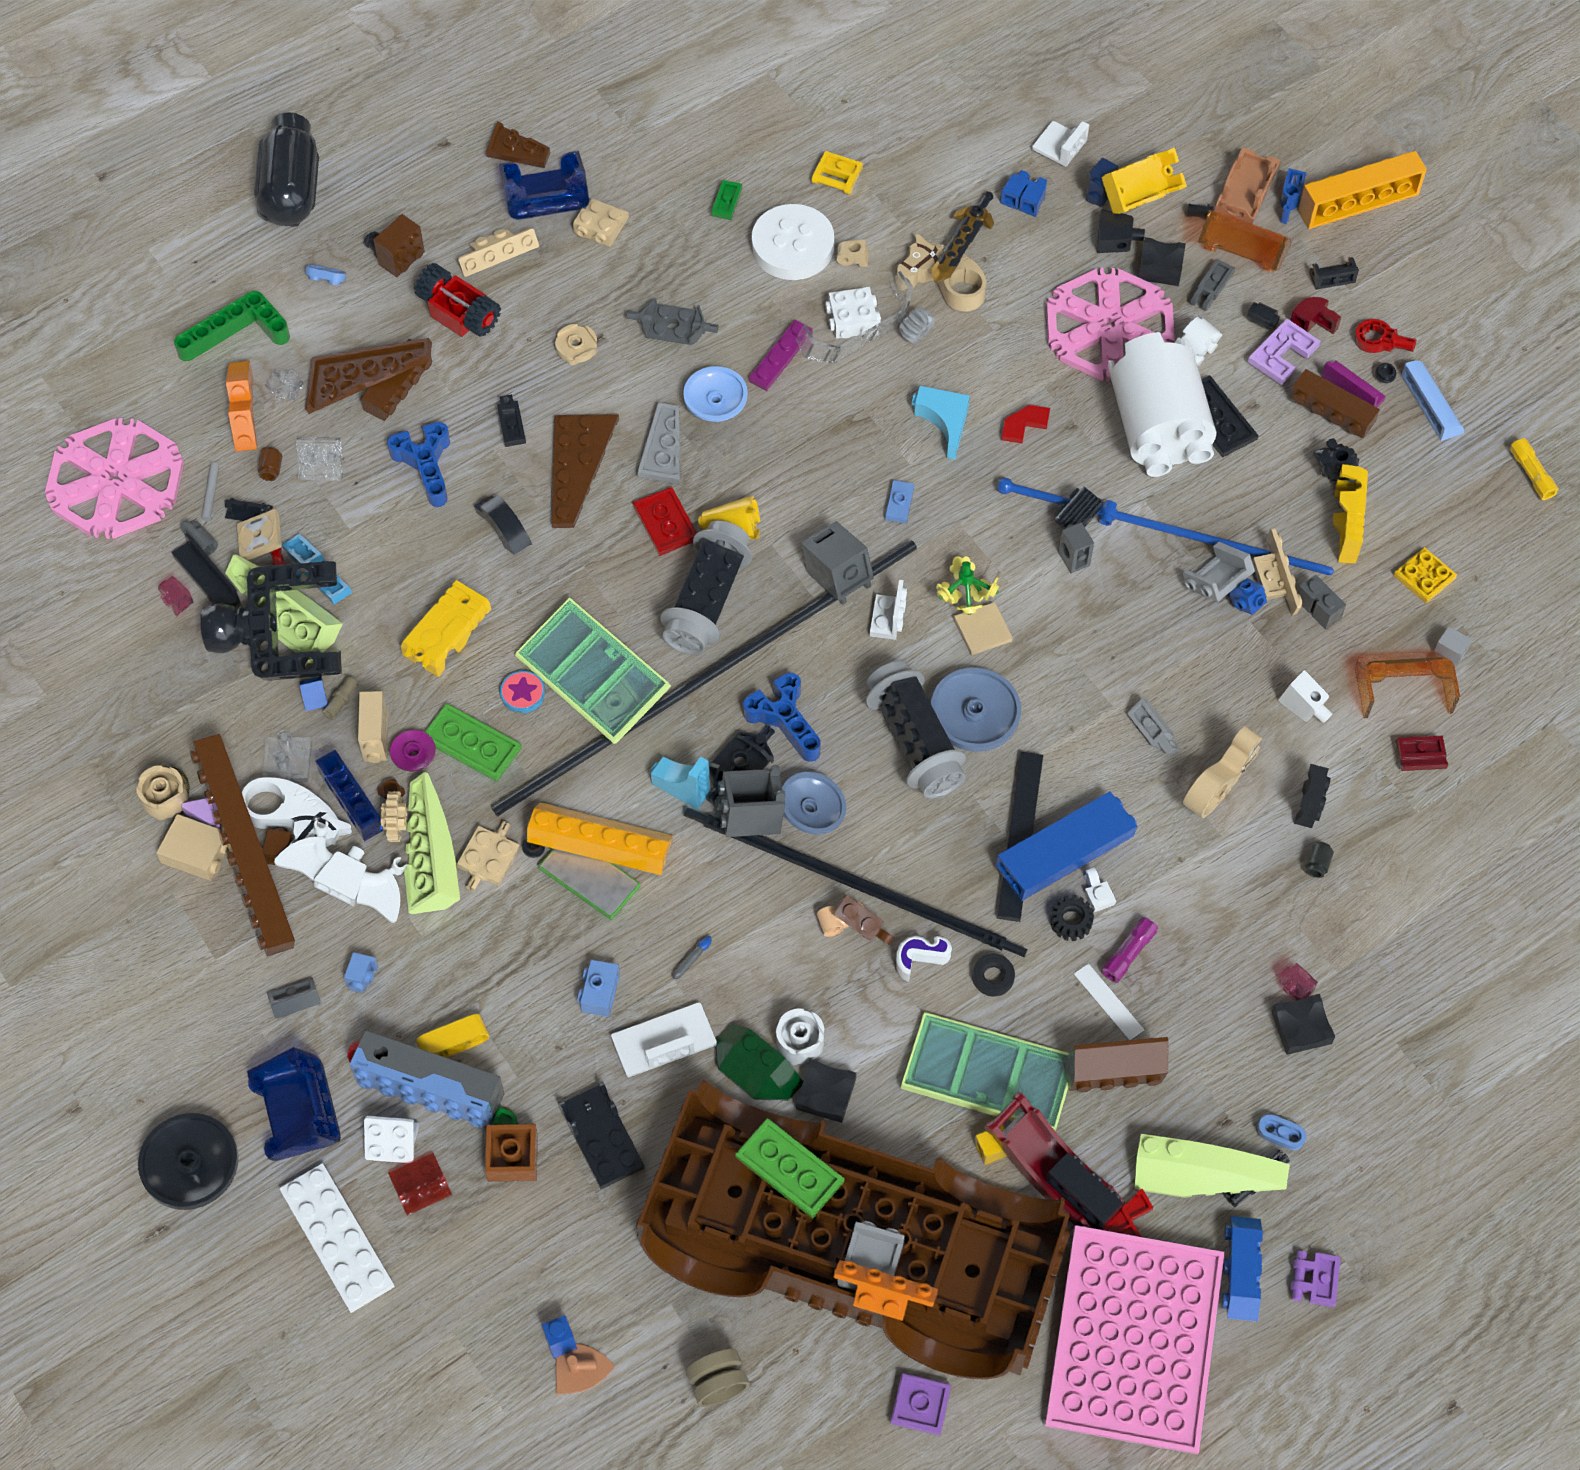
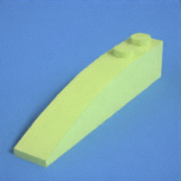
(300, 621)
(431, 867)
(1198, 1168)

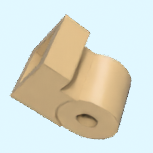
(853, 253)

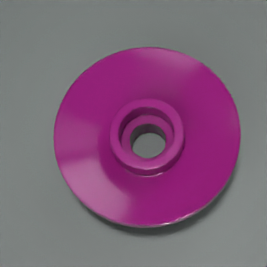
(411, 742)

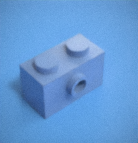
(599, 988)

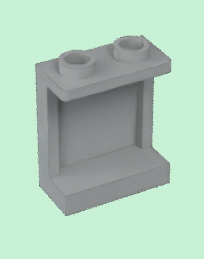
(1220, 574)
(874, 1249)

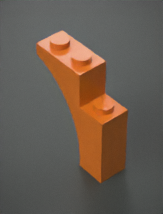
(241, 413)

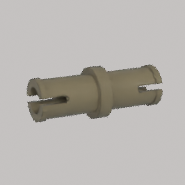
(340, 698)

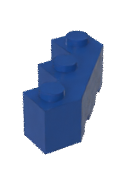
(1243, 1268)

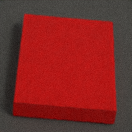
(665, 521)

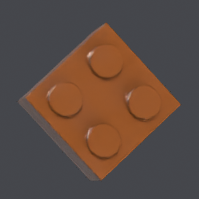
(511, 1152)

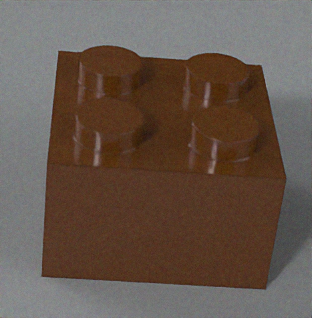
(399, 245)

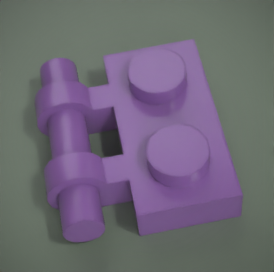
(1323, 1282)

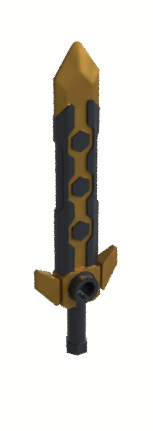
(971, 223)

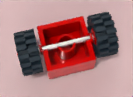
(456, 302)

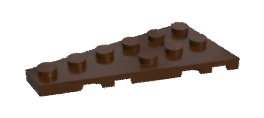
(350, 372)
(577, 457)

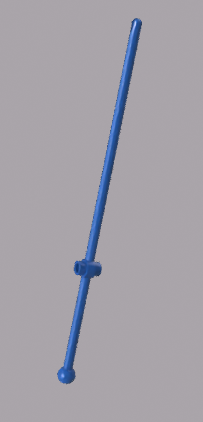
(1110, 513)

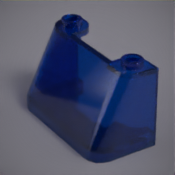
(545, 191)
(296, 1104)

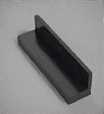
(205, 573)

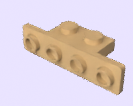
(496, 249)
(1274, 573)

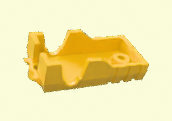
(1143, 181)
(1351, 522)
(445, 627)

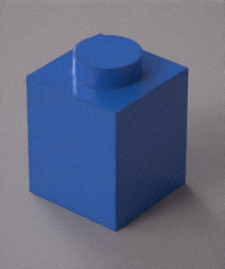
(559, 1336)

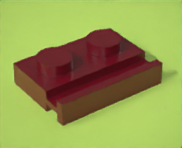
(1422, 753)

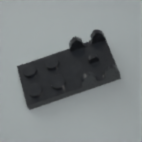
(601, 1136)

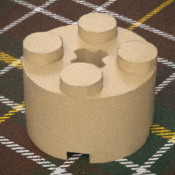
(162, 792)

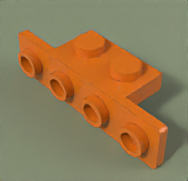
(882, 1291)

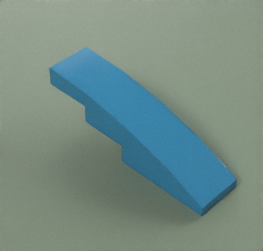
(304, 552)

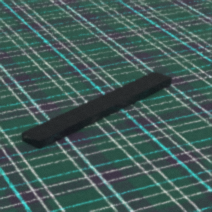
(1021, 825)

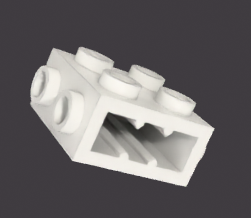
(852, 312)

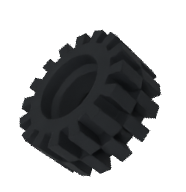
(1077, 906)

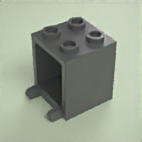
(837, 561)
(751, 802)

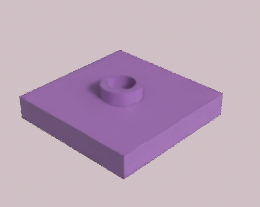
(921, 1404)

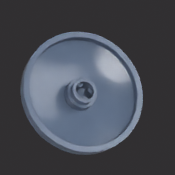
(977, 709)

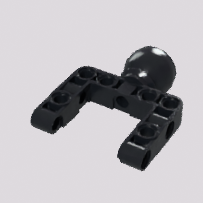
(226, 627)

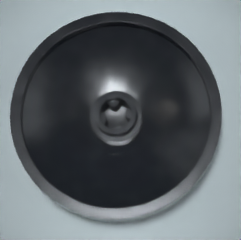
(188, 1161)

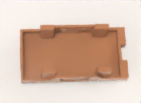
(1247, 185)

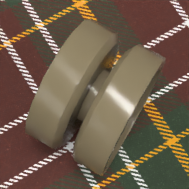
(717, 1377)

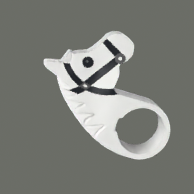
(297, 812)

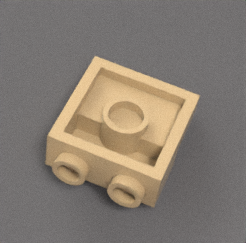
(600, 222)

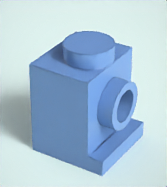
(360, 972)

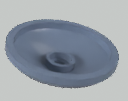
(819, 796)

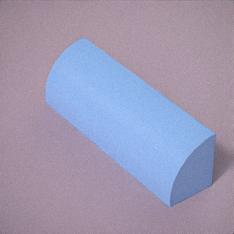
(1431, 400)

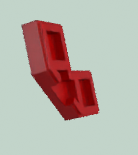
(1029, 416)

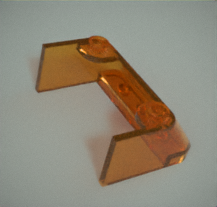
(1245, 240)
(1377, 667)

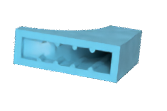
(946, 411)
(683, 781)

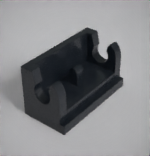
(1334, 275)

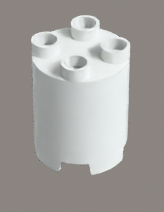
(1162, 404)

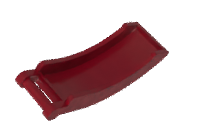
(1035, 1150)

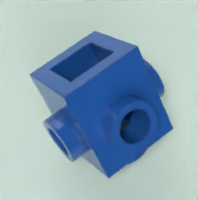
(1248, 596)

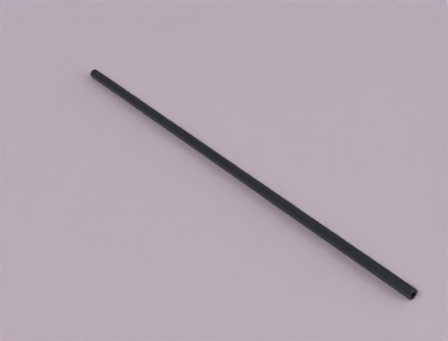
(693, 685)

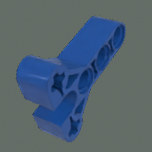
(404, 450)
(760, 709)

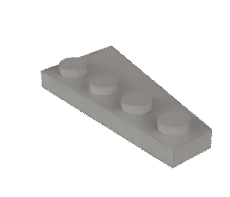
(662, 448)

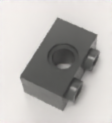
(1076, 547)

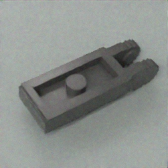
(1213, 283)

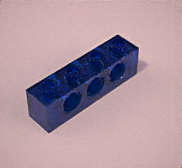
(349, 795)

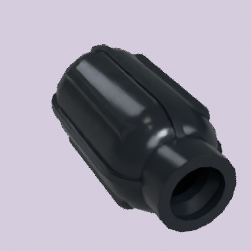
(286, 171)

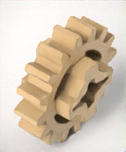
(394, 816)

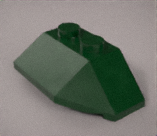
(755, 1065)

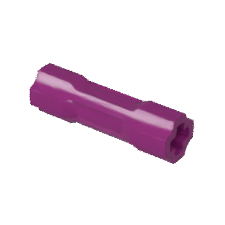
(1132, 946)

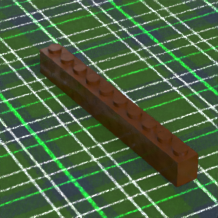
(243, 845)

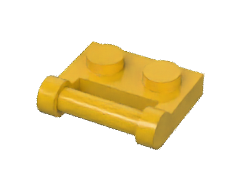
(838, 167)

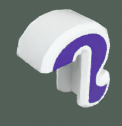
(921, 950)

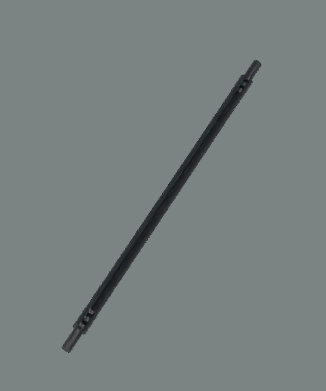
(865, 886)

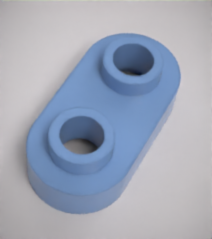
(317, 272)
(1282, 1131)

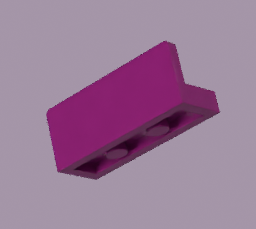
(1349, 381)

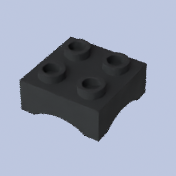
(1161, 262)
(1313, 797)
(1303, 1024)
(826, 1091)

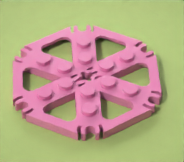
(1096, 318)
(111, 491)

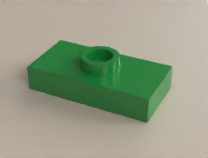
(727, 200)

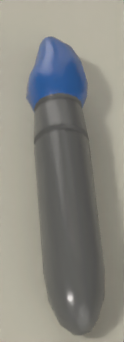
(692, 957)

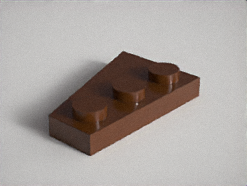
(512, 147)

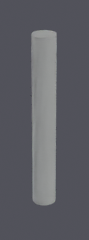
(210, 491)

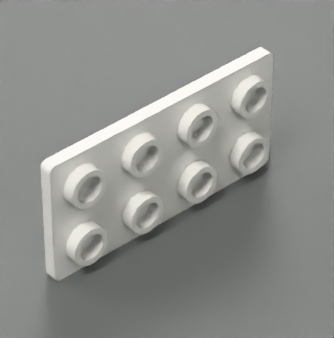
(663, 1039)

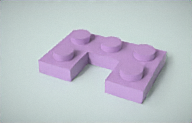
(1268, 355)

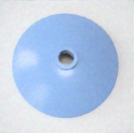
(714, 385)

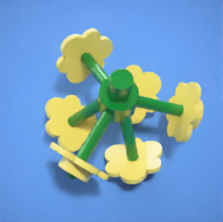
(964, 574)

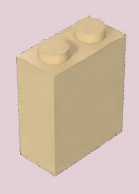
(373, 726)
(192, 848)

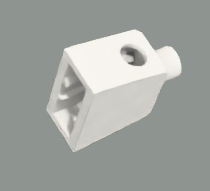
(1306, 699)

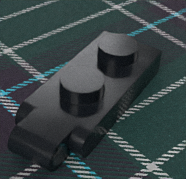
(511, 421)

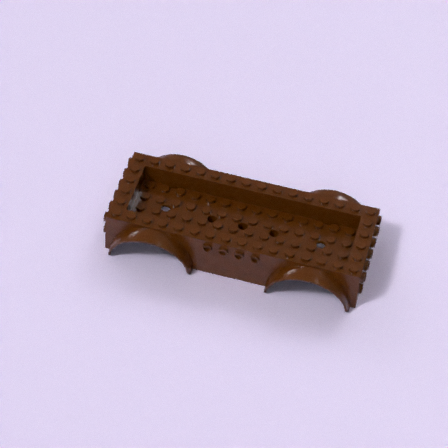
(939, 1210)

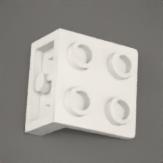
(1061, 142)
(888, 614)

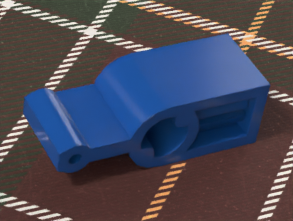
(1291, 193)

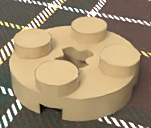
(579, 353)

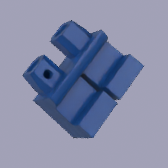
(1024, 193)

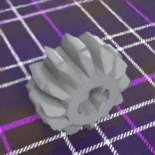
(916, 325)

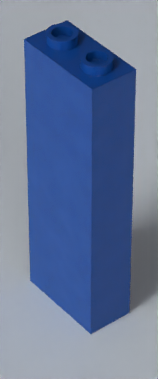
(1066, 845)

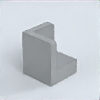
(1453, 645)

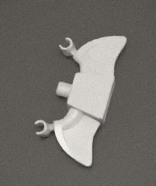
(344, 874)

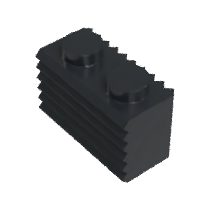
(1081, 508)

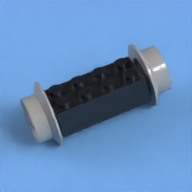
(694, 617)
(922, 739)

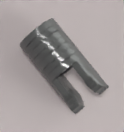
(200, 536)

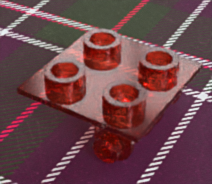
(420, 1184)

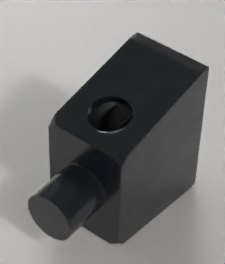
(1117, 232)

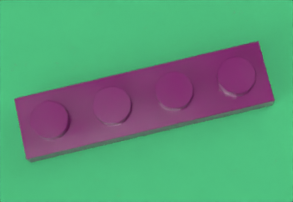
(778, 357)

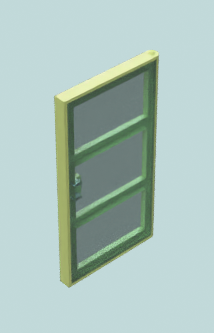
(592, 670)
(984, 1069)

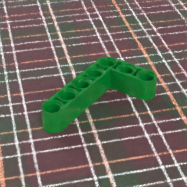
(230, 320)

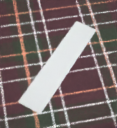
(1109, 1001)

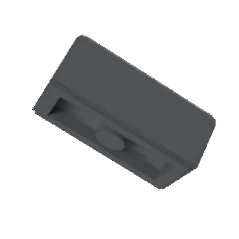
(293, 998)

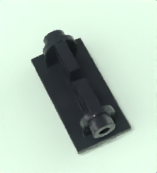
(244, 510)

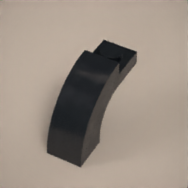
(504, 522)

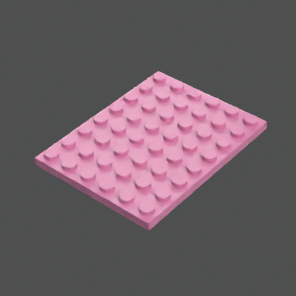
(1135, 1340)

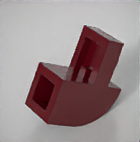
(1315, 311)

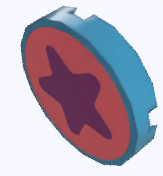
(522, 691)

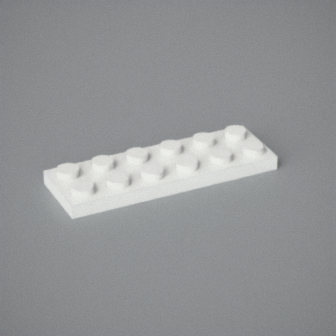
(336, 1238)

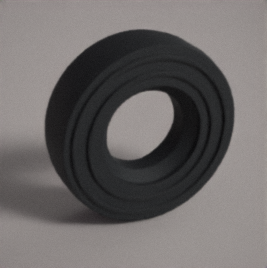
(986, 987)

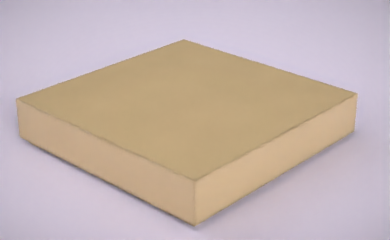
(983, 629)

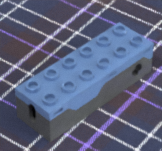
(426, 1079)

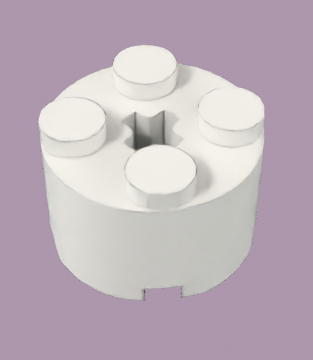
(1202, 338)
(808, 1027)

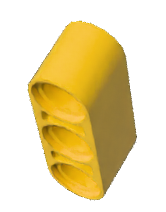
(455, 1036)

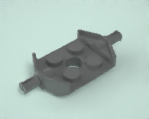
(657, 317)

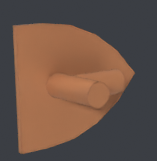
(581, 1370)

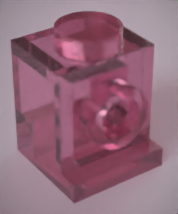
(175, 595)
(1297, 982)

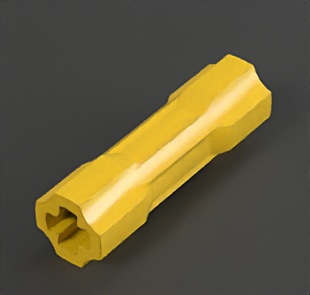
(1541, 480)

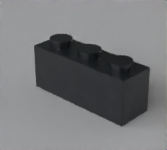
(1084, 1191)

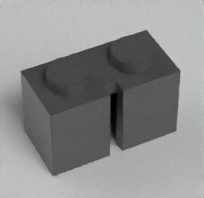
(1329, 606)

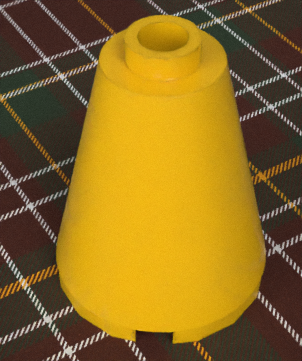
(740, 512)

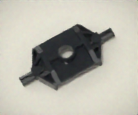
(745, 745)

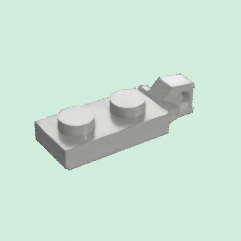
(1153, 726)

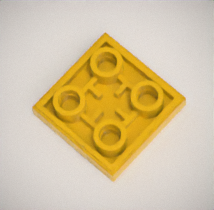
(1425, 575)

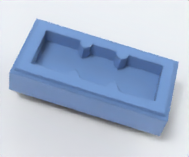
(899, 501)

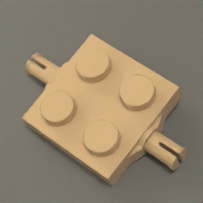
(488, 856)

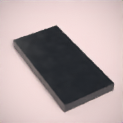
(1231, 427)

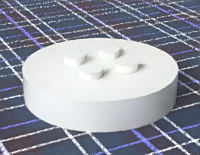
(793, 241)

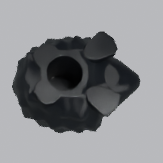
(1332, 457)

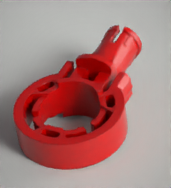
(1388, 340)

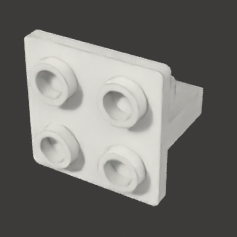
(390, 1139)

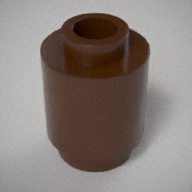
(270, 464)

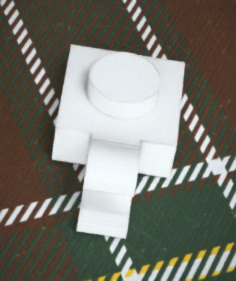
(1098, 893)

